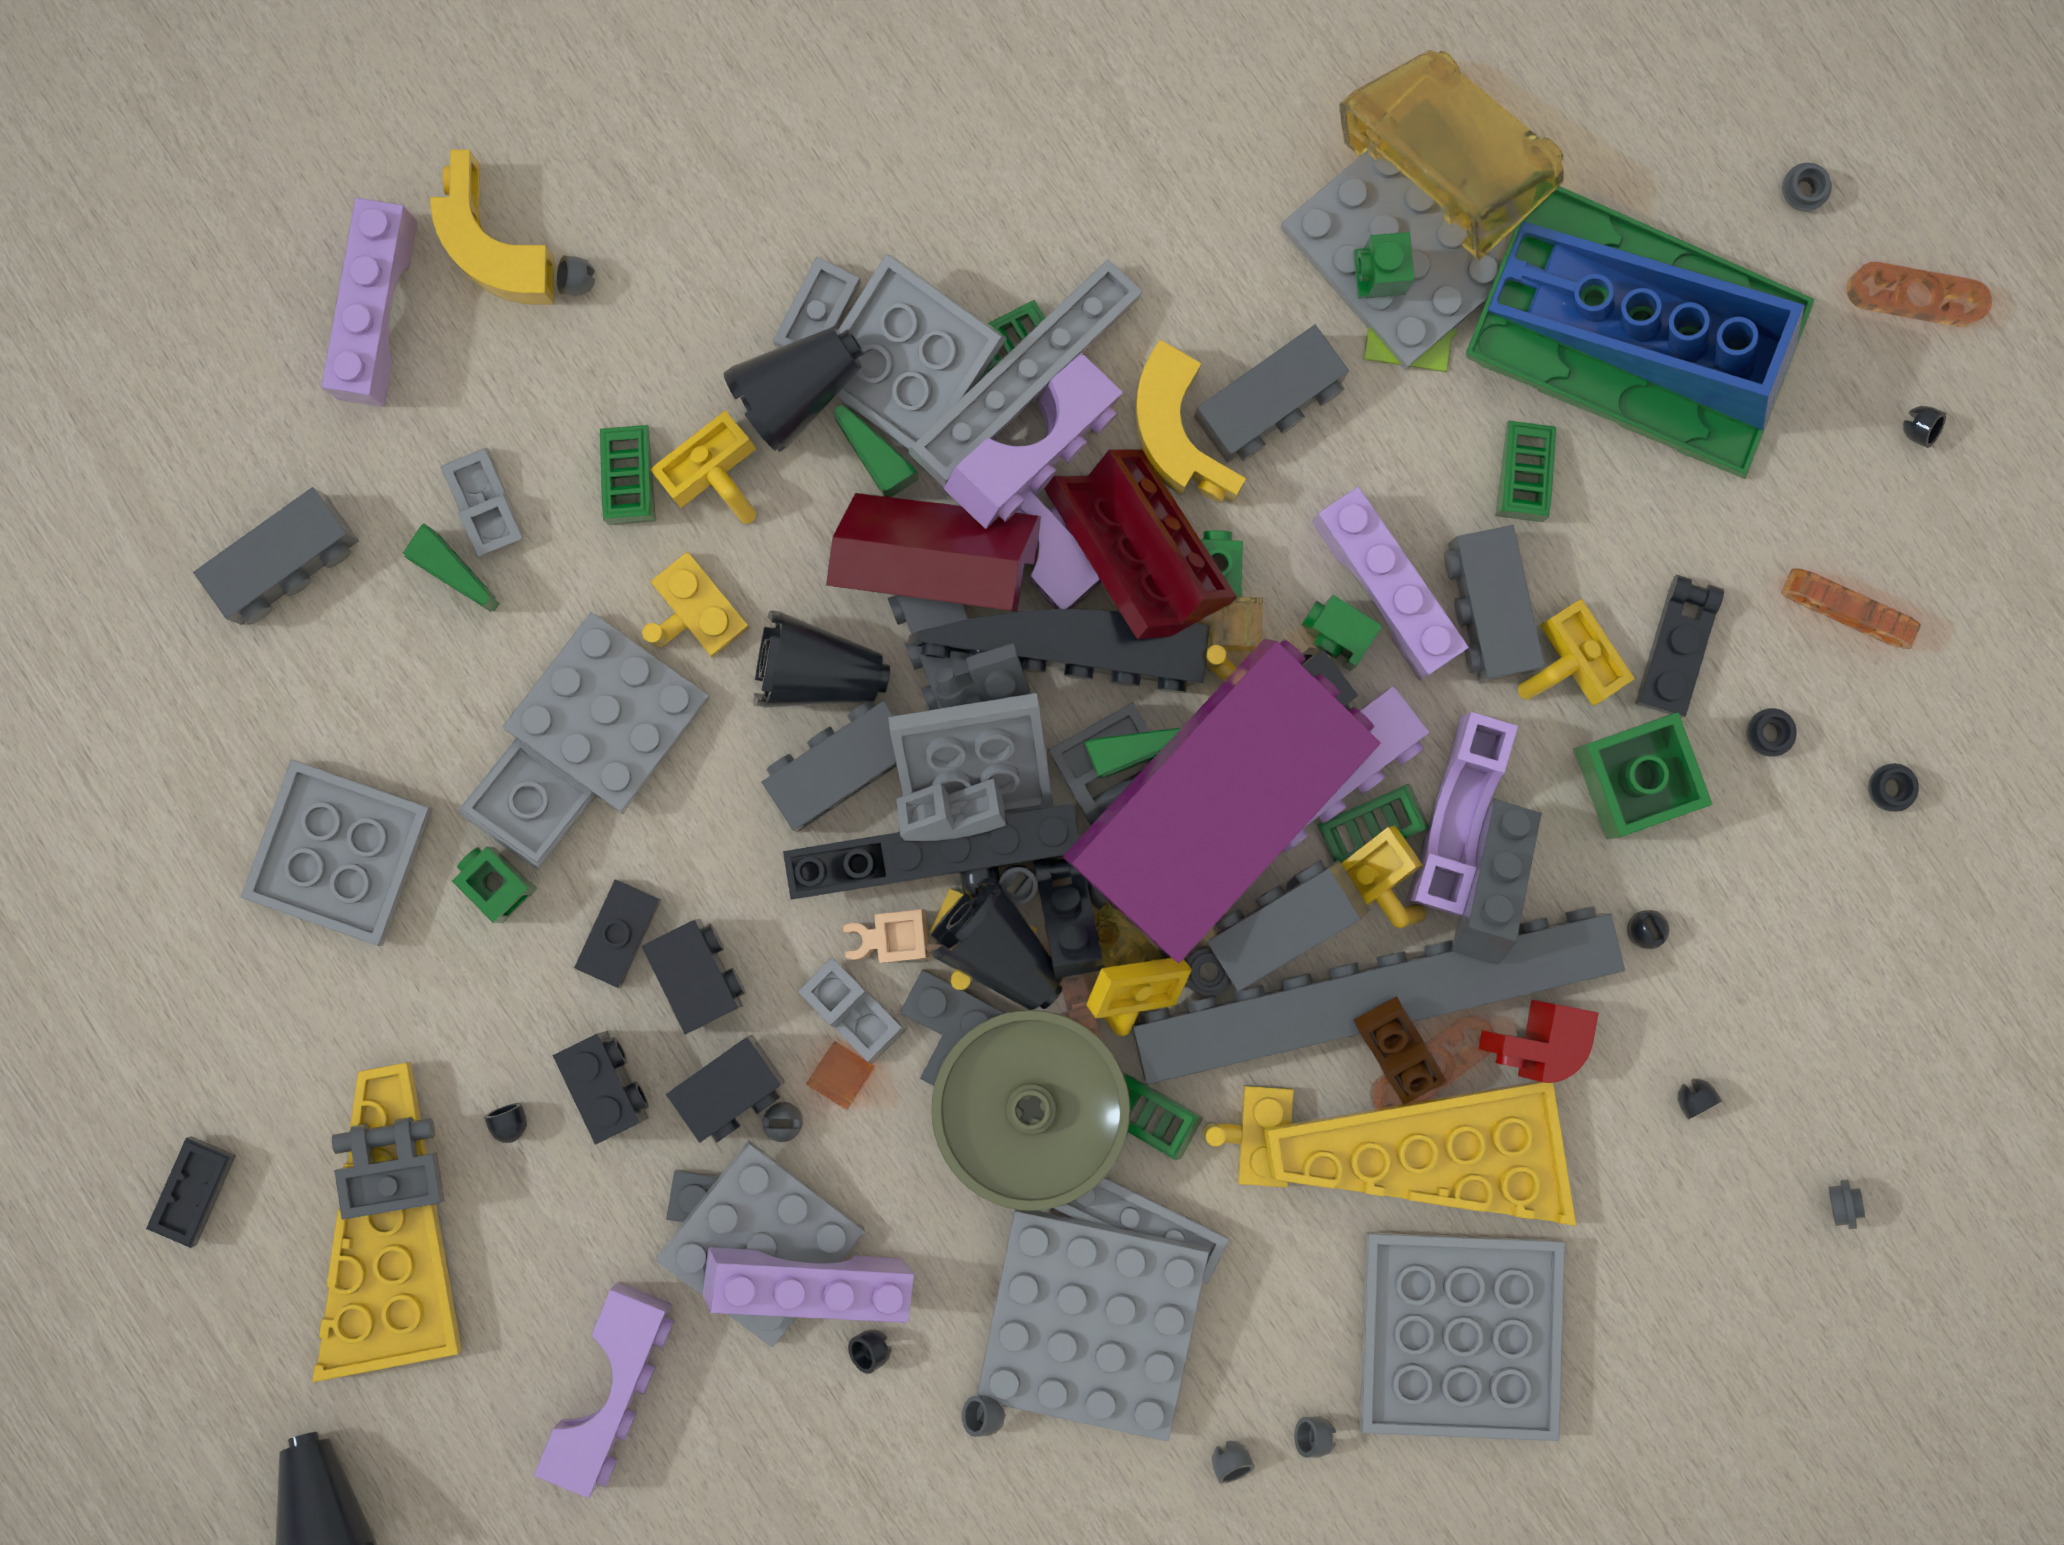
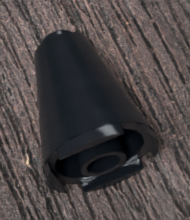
(794, 383)
(814, 666)
(996, 947)
(316, 1497)

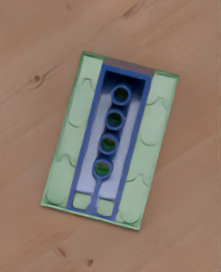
(1641, 329)

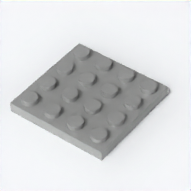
(1380, 199)
(1092, 1323)
(1462, 1336)

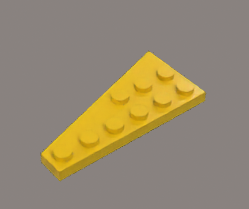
(1459, 1151)
(386, 1269)

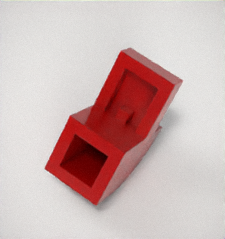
(1553, 1046)

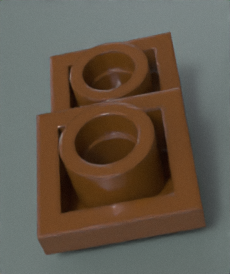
(1400, 1050)

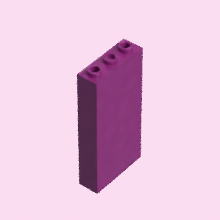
(1223, 797)

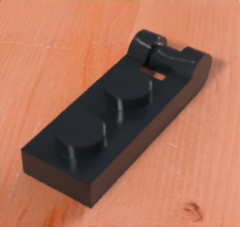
(1679, 647)
(1068, 919)

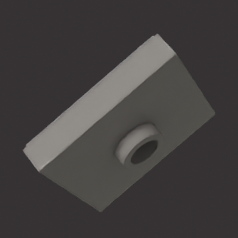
(526, 804)

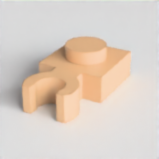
(895, 936)

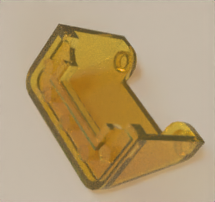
(1454, 146)

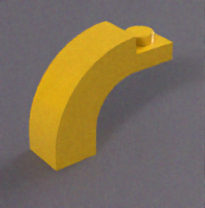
(505, 270)
(1161, 434)

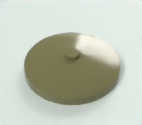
(1030, 1110)

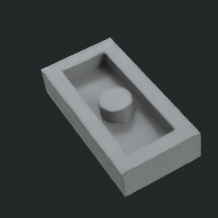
(818, 303)

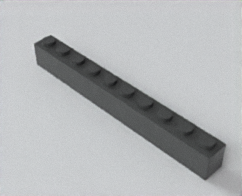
(1324, 1009)

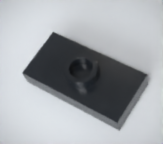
(617, 933)
(191, 1192)

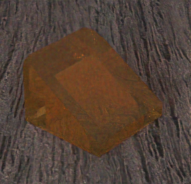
(840, 1075)

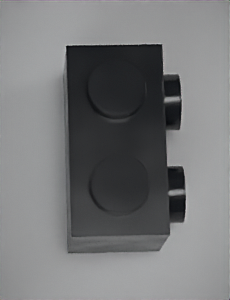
(694, 975)
(602, 1086)
(727, 1088)

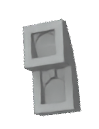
(482, 502)
(936, 815)
(851, 1010)

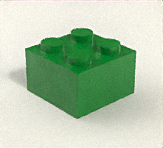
(1642, 776)

